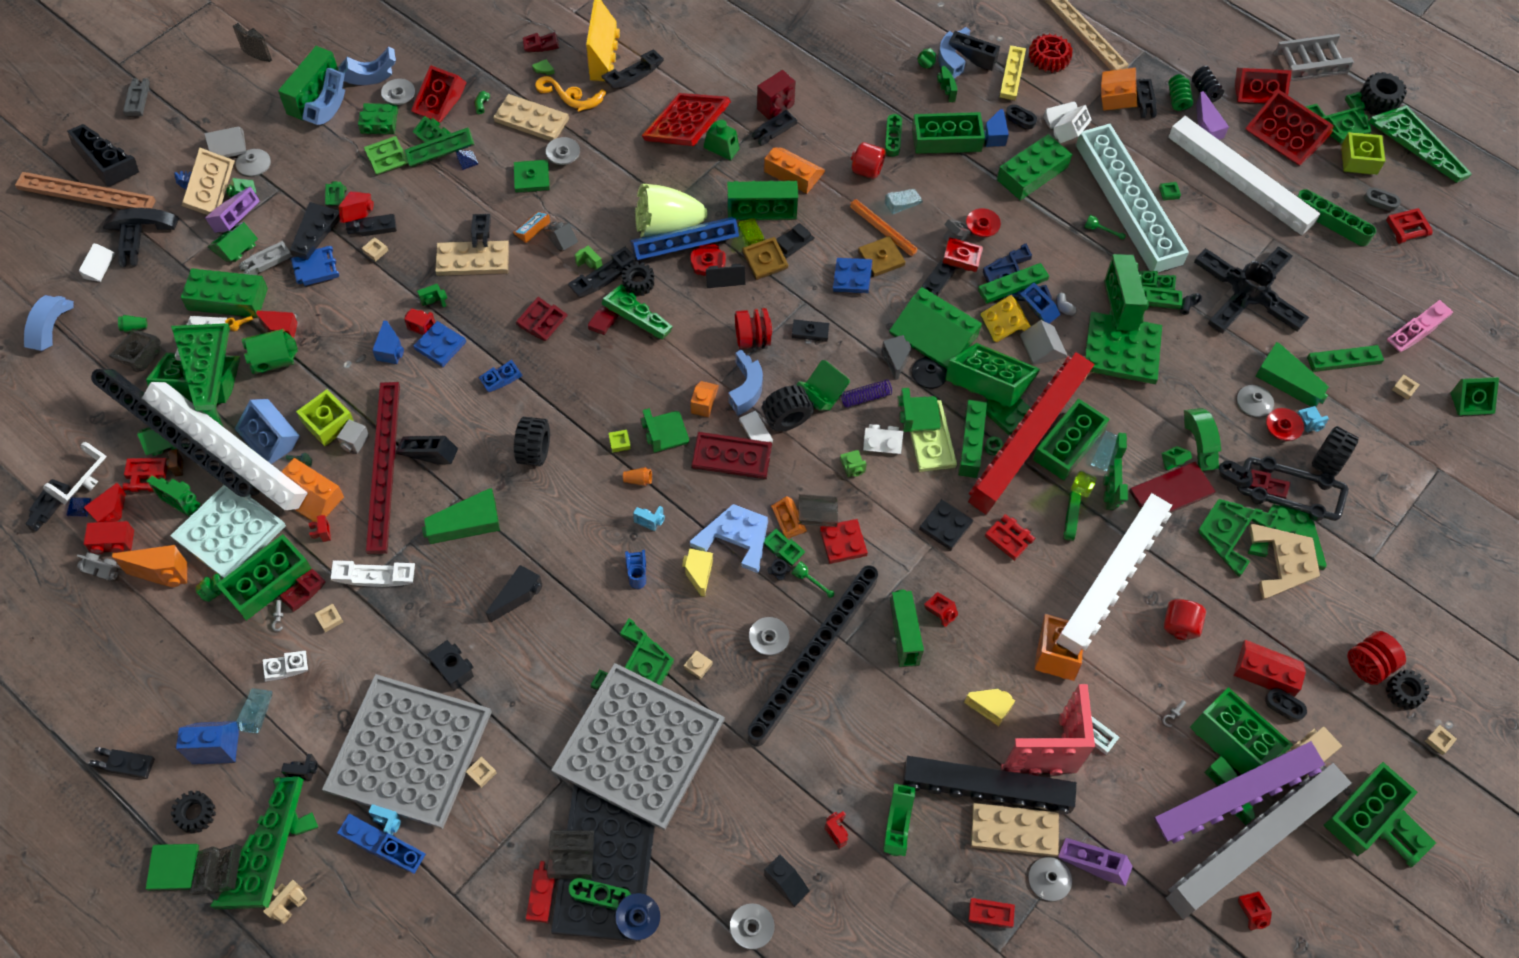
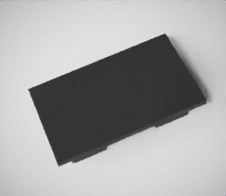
(794, 240)
(725, 276)

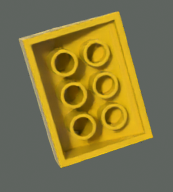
(601, 41)

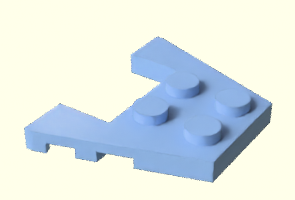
(740, 528)

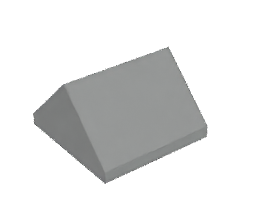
(226, 142)
(1042, 343)

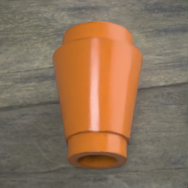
(638, 476)

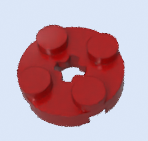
(702, 253)

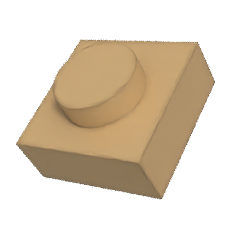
(375, 249)
(1405, 387)
(329, 617)
(698, 664)
(1440, 740)
(481, 772)

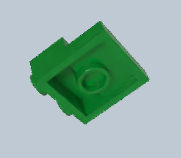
(378, 118)
(175, 494)

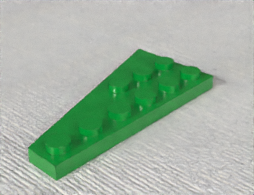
(264, 851)

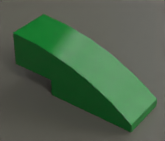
(1222, 772)

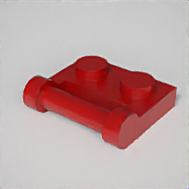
(1409, 220)

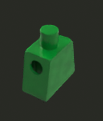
(722, 140)

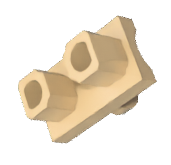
(282, 898)

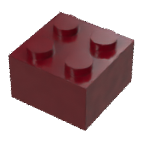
(776, 94)

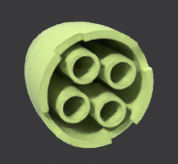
(666, 210)

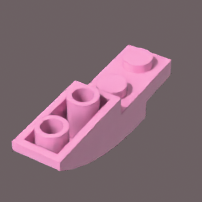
(1420, 326)

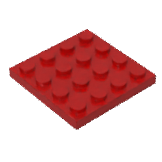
(686, 119)

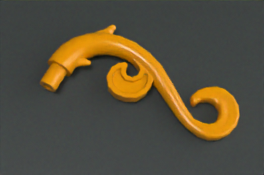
(572, 91)

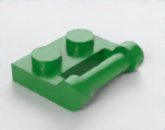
(1411, 835)

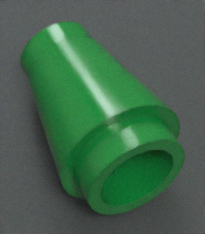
(127, 323)

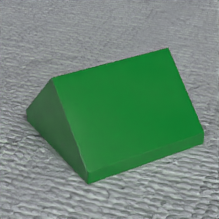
(1475, 396)

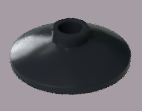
(926, 377)

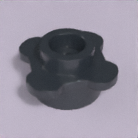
(778, 563)

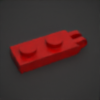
(540, 896)

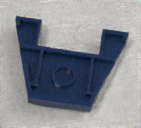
(1008, 265)

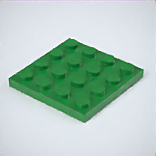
(1123, 353)

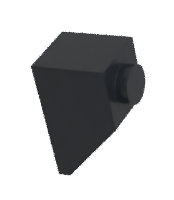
(786, 880)

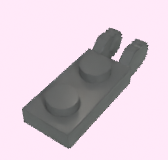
(136, 97)

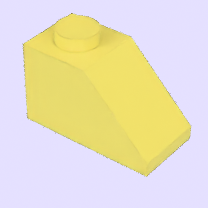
(698, 569)
(991, 704)

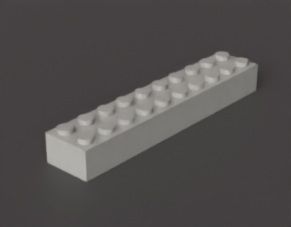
(1256, 840)

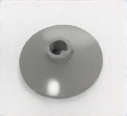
(398, 91)
(562, 150)
(253, 162)
(1251, 405)
(772, 628)
(1043, 886)
(755, 915)

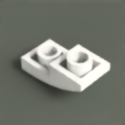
(287, 666)

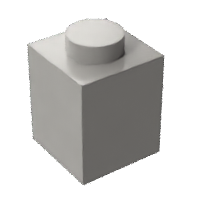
(353, 436)

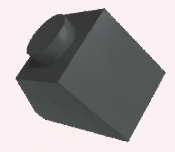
(896, 354)

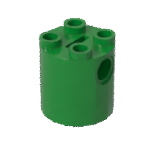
(269, 351)

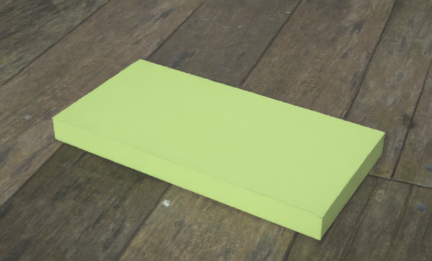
(934, 448)

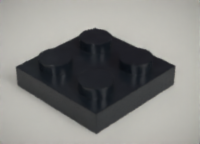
(946, 524)

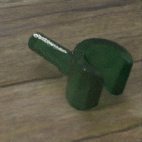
(304, 458)

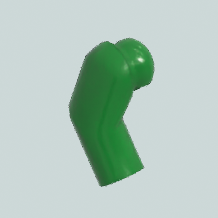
(478, 102)

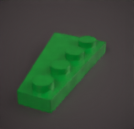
(639, 314)

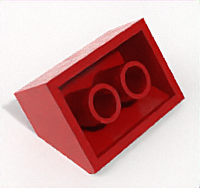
(1260, 84)
(1269, 668)

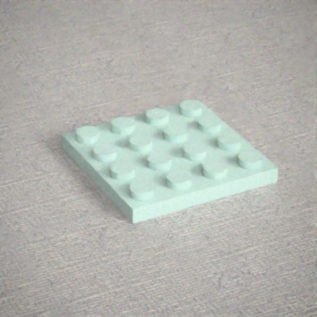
(227, 531)

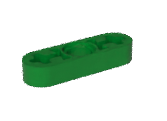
(893, 140)
(1072, 516)
(618, 892)

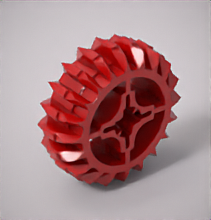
(1050, 52)

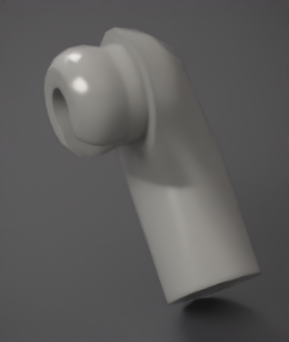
(1064, 306)

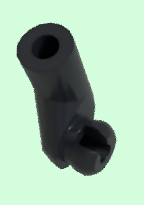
(1189, 301)

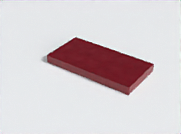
(731, 455)
(1176, 487)

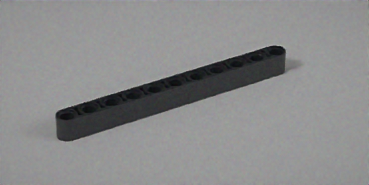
(131, 399)
(812, 662)

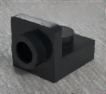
(300, 770)

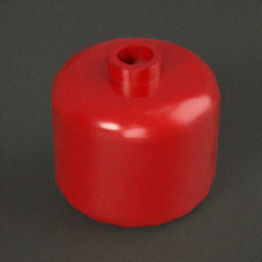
(868, 160)
(1184, 619)

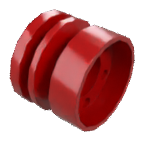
(753, 328)
(1376, 657)

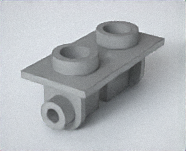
(106, 567)

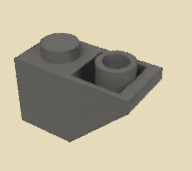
(561, 235)

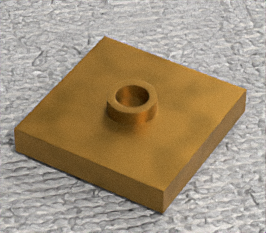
(883, 254)
(765, 258)

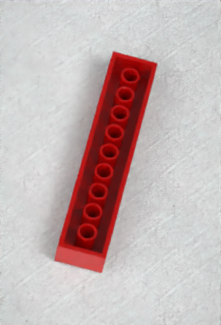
(1029, 432)

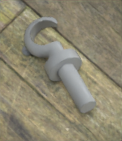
(278, 615)
(1174, 712)

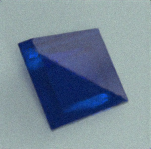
(466, 159)
(77, 505)

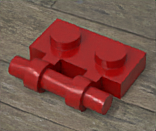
(143, 469)
(1006, 540)

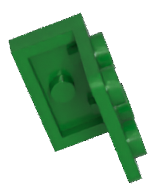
(825, 386)
(918, 412)
(664, 430)

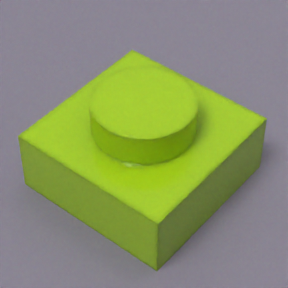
(619, 441)

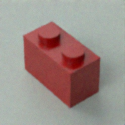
(109, 537)

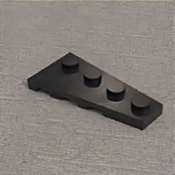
(313, 229)

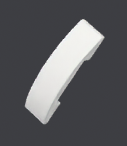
(372, 575)

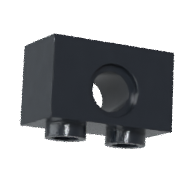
(455, 675)

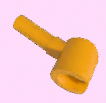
(234, 325)

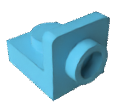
(1312, 419)
(648, 519)
(385, 816)

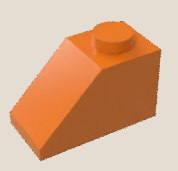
(703, 398)

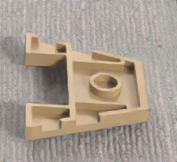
(1293, 556)

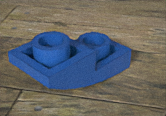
(496, 379)

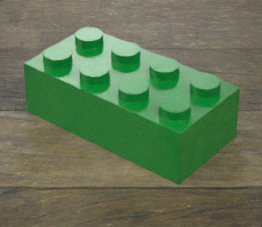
(306, 81)
(948, 132)
(1034, 167)
(762, 200)
(224, 292)
(1125, 292)
(1071, 439)
(264, 577)
(1370, 809)

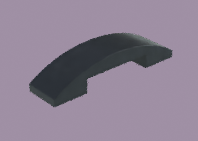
(635, 72)
(162, 219)
(603, 275)

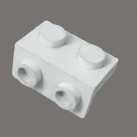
(882, 439)

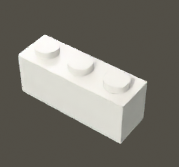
(1072, 124)

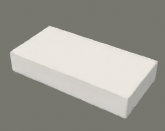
(754, 427)

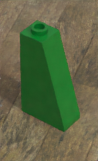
(1292, 377)
(464, 519)
(906, 629)

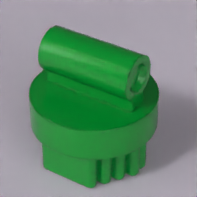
(927, 58)
(208, 589)

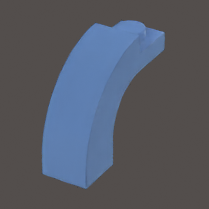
(948, 56)
(368, 72)
(329, 101)
(42, 319)
(747, 395)

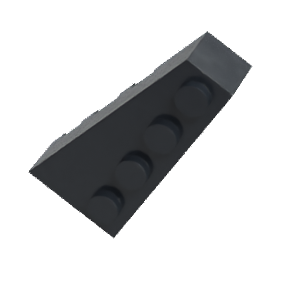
(105, 159)

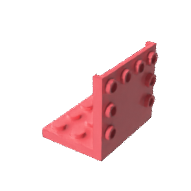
(1058, 754)

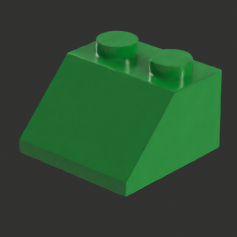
(234, 242)

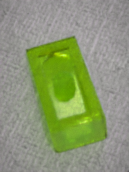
(750, 231)
(1083, 484)

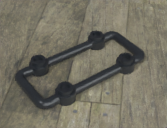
(1324, 481)

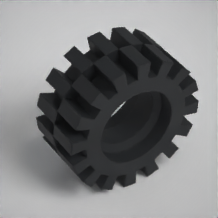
(638, 270)
(1412, 680)
(196, 824)

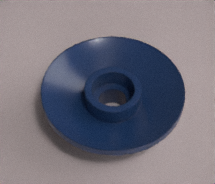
(646, 908)

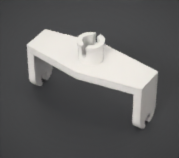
(87, 481)

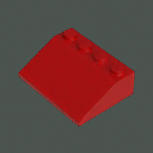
(1290, 127)

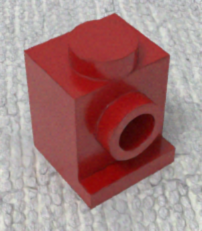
(419, 321)

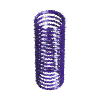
(866, 389)

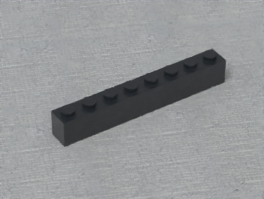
(990, 784)

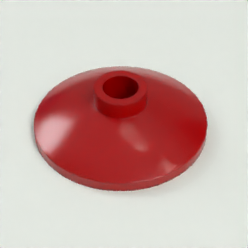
(983, 222)
(1288, 419)

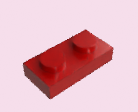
(991, 913)

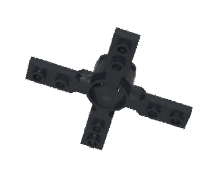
(1245, 291)

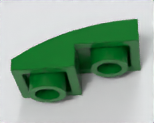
(947, 83)
(1152, 279)

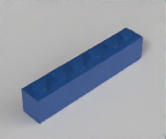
(684, 238)

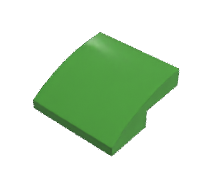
(386, 155)

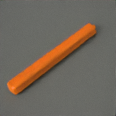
(883, 227)

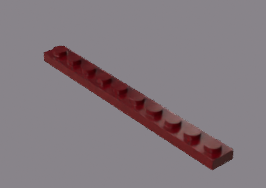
(383, 468)

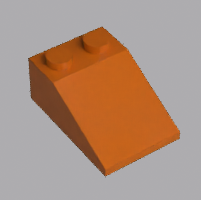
(1119, 89)
(159, 565)
(1053, 657)

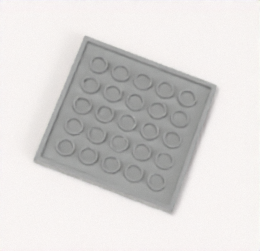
(638, 746)
(408, 751)

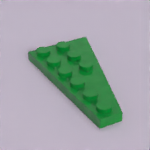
(1414, 135)
(202, 357)

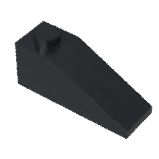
(976, 50)
(428, 448)
(516, 592)

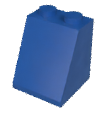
(209, 742)

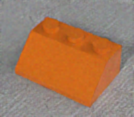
(790, 167)
(322, 493)

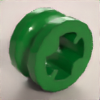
(993, 440)

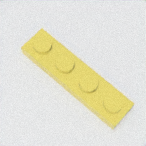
(1012, 73)

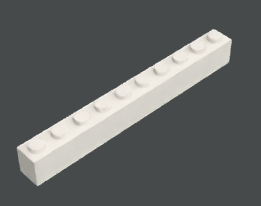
(1244, 175)
(225, 446)
(1113, 575)

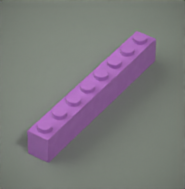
(1239, 791)

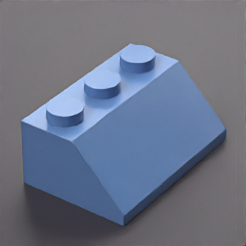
(266, 430)

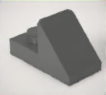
(957, 230)

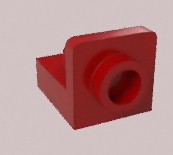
(942, 608)
(836, 832)
(1256, 910)

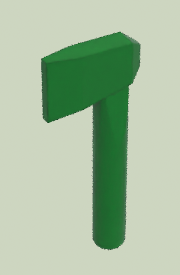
(302, 825)

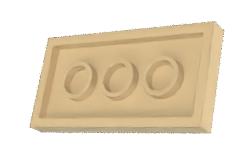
(531, 117)
(207, 182)
(463, 259)
(1015, 830)

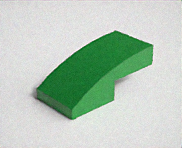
(783, 548)

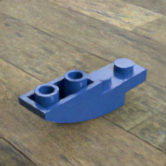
(381, 844)

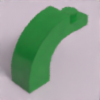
(1206, 435)
(898, 820)

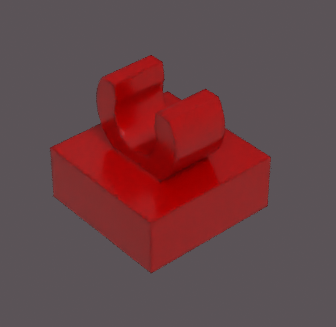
(322, 527)

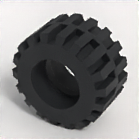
(1382, 93)
(787, 408)
(531, 441)
(1335, 451)

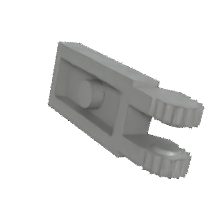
(265, 259)

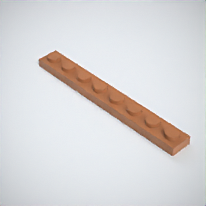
(83, 192)

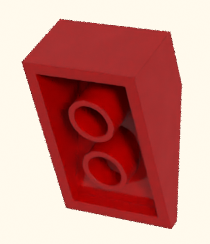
(438, 94)

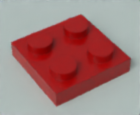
(962, 254)
(843, 541)

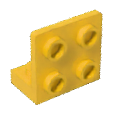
(1005, 318)

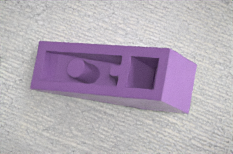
(1209, 117)
(232, 211)
(1097, 861)

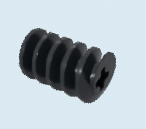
(1207, 82)

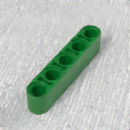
(1338, 219)

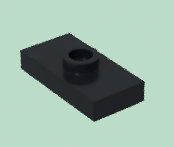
(810, 330)

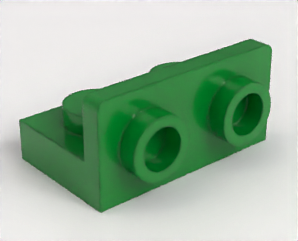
(429, 129)

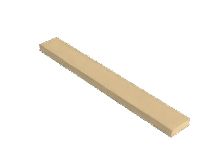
(1088, 34)

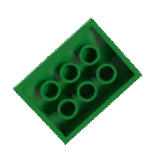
(936, 327)
(172, 372)
(991, 374)
(1239, 733)

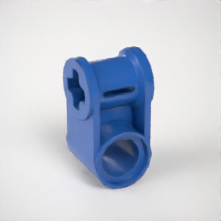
(636, 566)

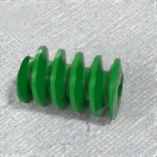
(1180, 93)

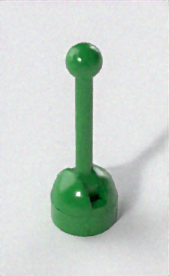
(1092, 223)
(801, 571)

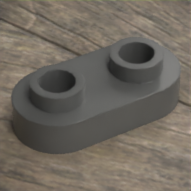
(1382, 199)

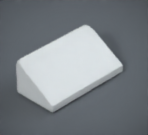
(1054, 114)
(96, 263)

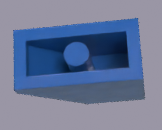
(996, 130)
(1040, 303)
(387, 345)

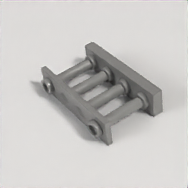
(1317, 69)

